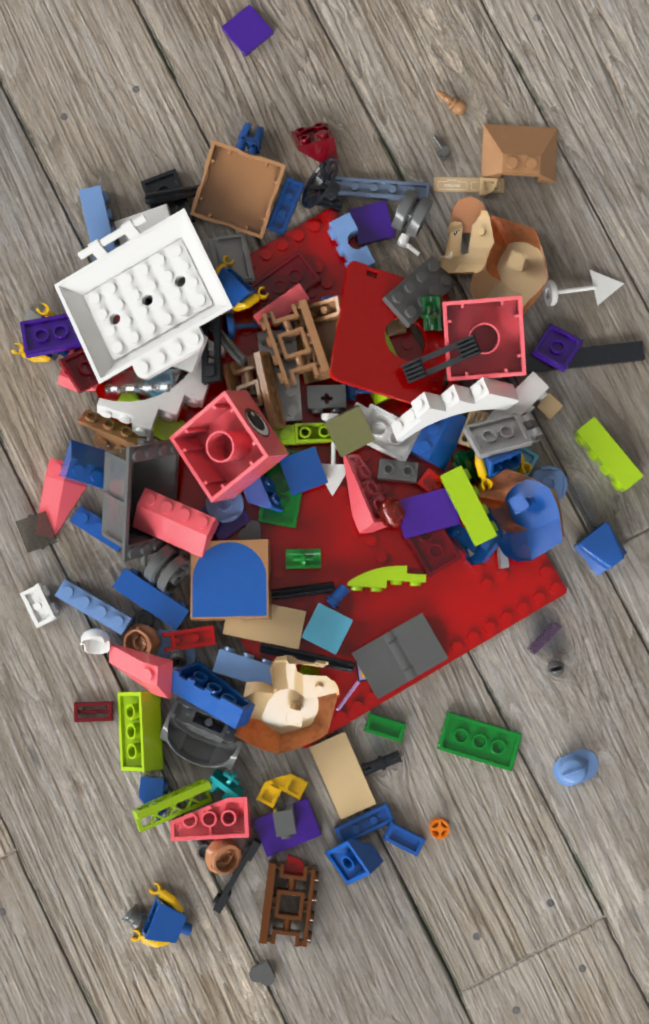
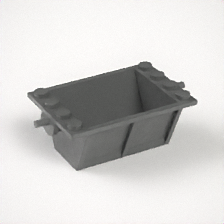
(126, 475)

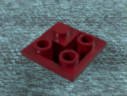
(315, 141)

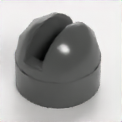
(553, 664)

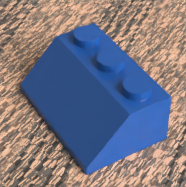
(439, 441)
(84, 464)

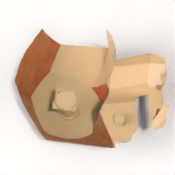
(502, 258)
(291, 719)

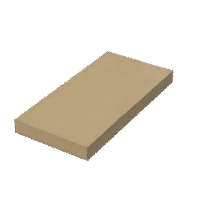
(283, 629)
(342, 775)

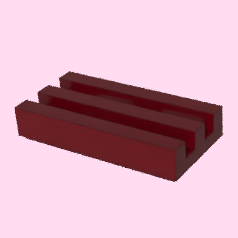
(94, 711)

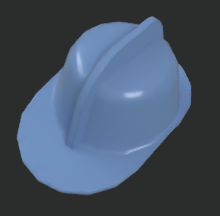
(575, 767)

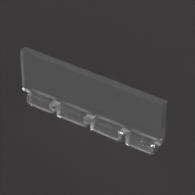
(129, 382)

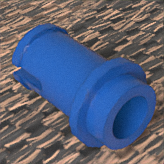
(337, 596)

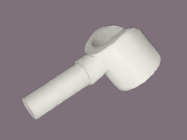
(403, 242)

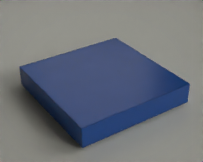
(303, 471)

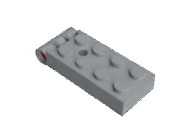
(291, 396)

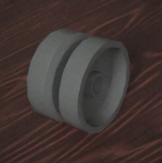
(409, 212)
(167, 568)

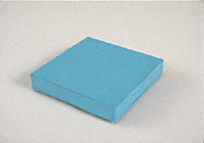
(327, 628)

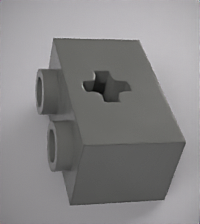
(316, 396)
(397, 471)
(285, 821)

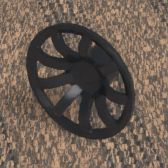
(328, 187)

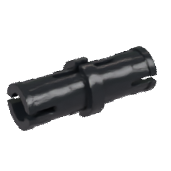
(381, 763)

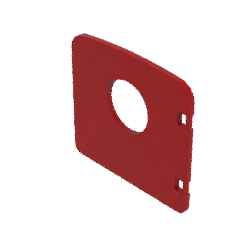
(360, 345)

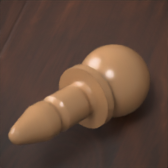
(458, 106)

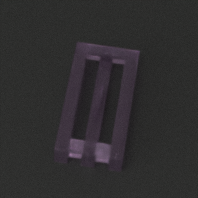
(544, 637)

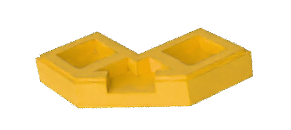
(287, 783)

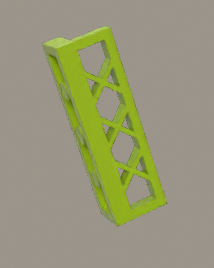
(171, 800)

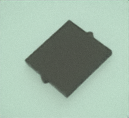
(36, 531)

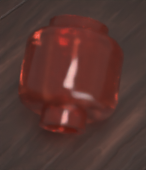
(391, 512)

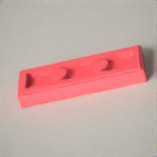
(282, 305)

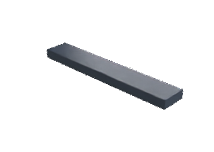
(379, 188)

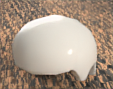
(95, 641)

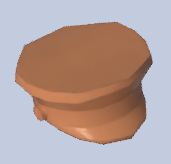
(467, 212)
(142, 638)
(223, 856)

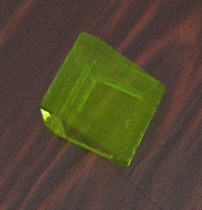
(309, 670)

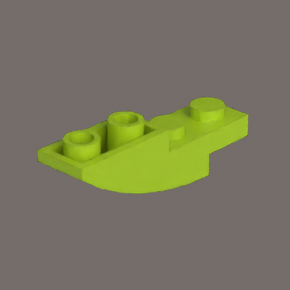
(303, 434)
(378, 578)

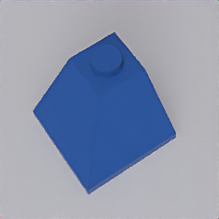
(354, 859)

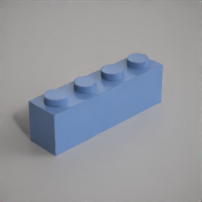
(97, 214)
(94, 607)
(242, 667)

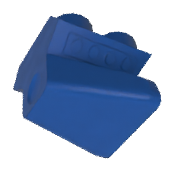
(601, 548)

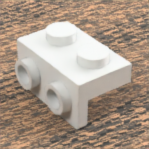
(39, 605)

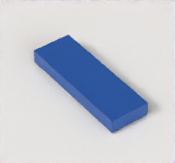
(285, 206)
(364, 823)

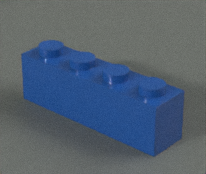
(151, 598)

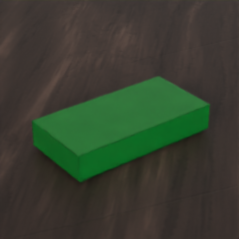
(385, 727)

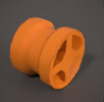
(439, 828)

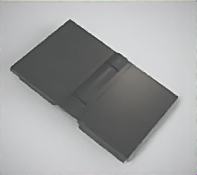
(399, 655)

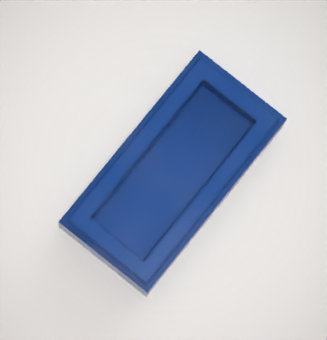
(403, 838)

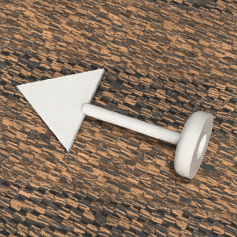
(602, 286)
(334, 472)

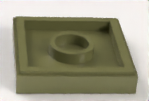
(349, 431)

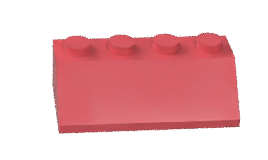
(174, 522)

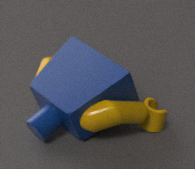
(236, 288)
(495, 464)
(164, 921)

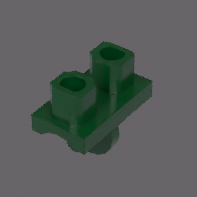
(432, 312)
(464, 458)

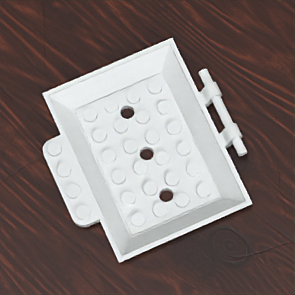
(119, 283)

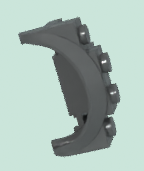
(201, 738)

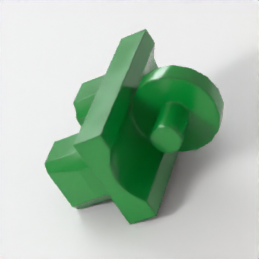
(303, 558)

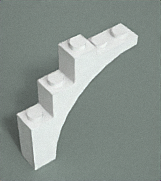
(167, 405)
(430, 407)

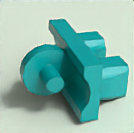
(226, 782)

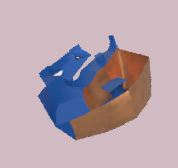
(526, 519)

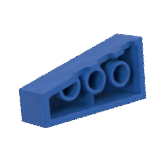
(212, 694)

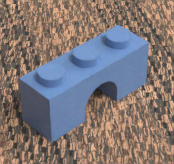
(342, 231)

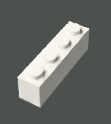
(528, 392)

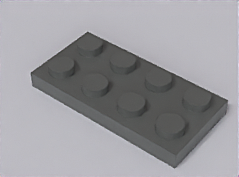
(426, 280)

